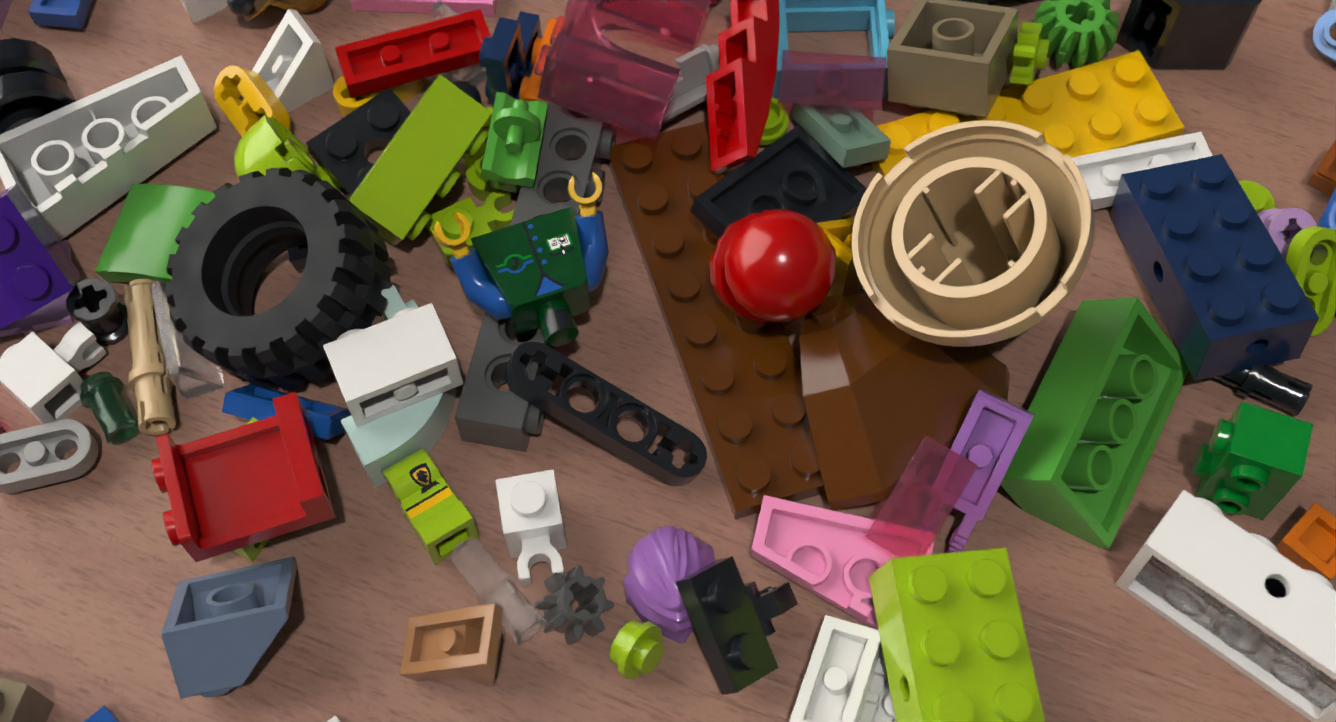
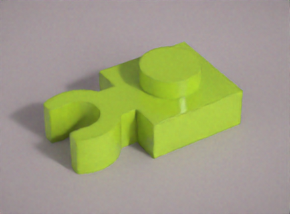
(1029, 54)
(481, 219)

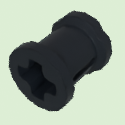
(98, 309)

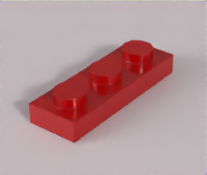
(412, 53)

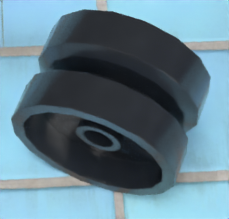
(29, 83)

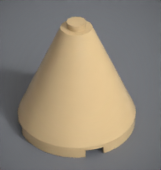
(973, 234)

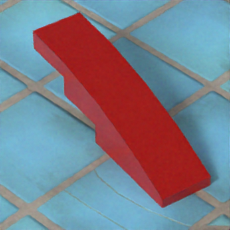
(744, 85)

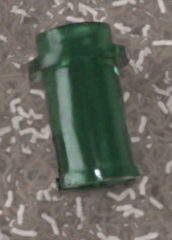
(105, 398)

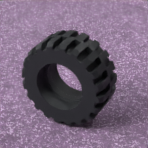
(234, 244)

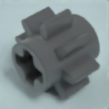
(588, 595)

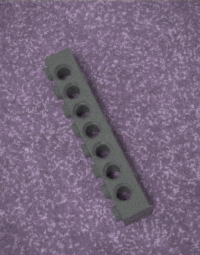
(483, 411)

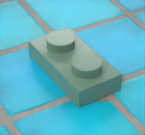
(843, 133)

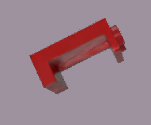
(243, 483)

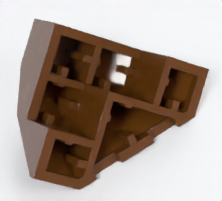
(879, 394)

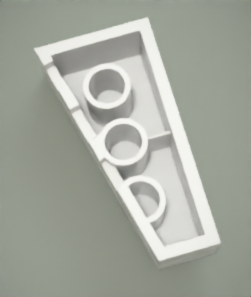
(99, 146)

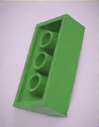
(1096, 419)

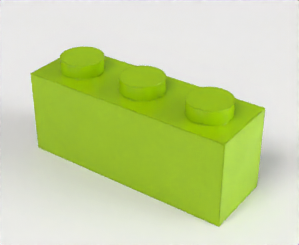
(421, 161)

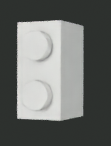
(393, 363)

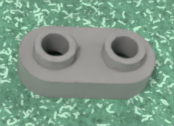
(42, 453)

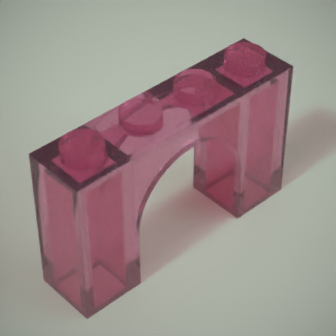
(606, 81)

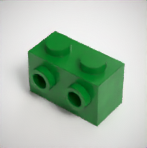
(1252, 460)

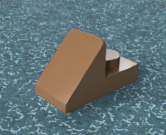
(454, 644)

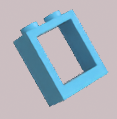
(837, 16)

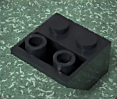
(1186, 32)

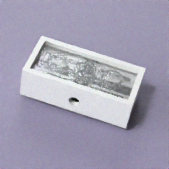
(1241, 603)

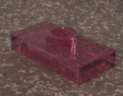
(831, 79)
(922, 500)

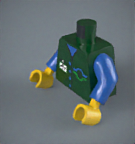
(535, 269)

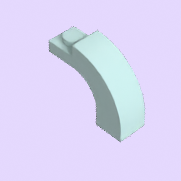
(403, 431)

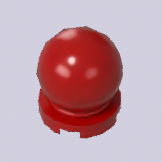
(773, 266)

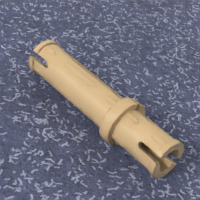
(149, 371)

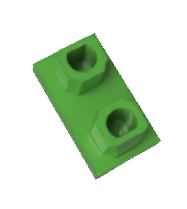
(513, 142)

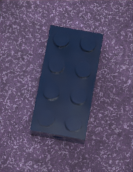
(1211, 267)

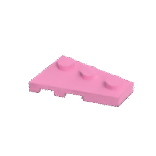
(821, 553)

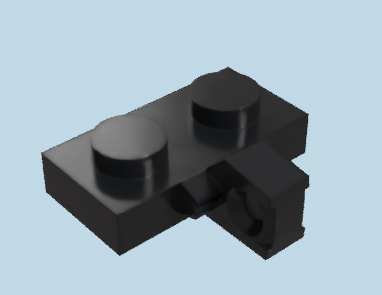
(734, 622)

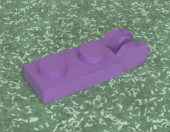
(991, 441)

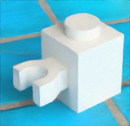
(46, 378)
(532, 521)

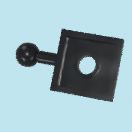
(344, 145)

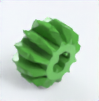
(1078, 30)

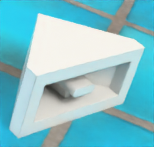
(294, 63)

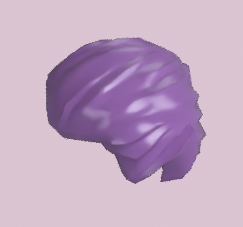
(652, 577)

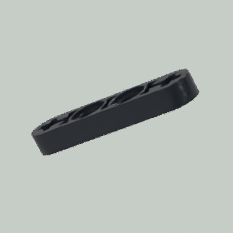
(601, 422)

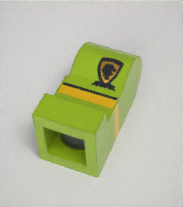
(429, 505)

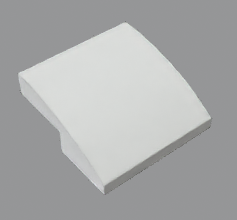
(845, 677)

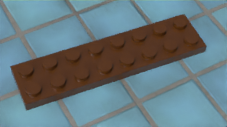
(735, 368)

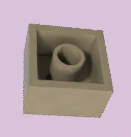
(952, 56)

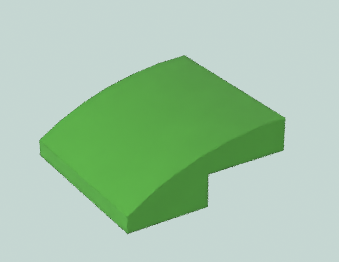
(148, 231)

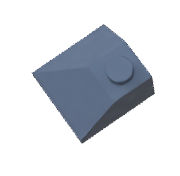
(225, 625)

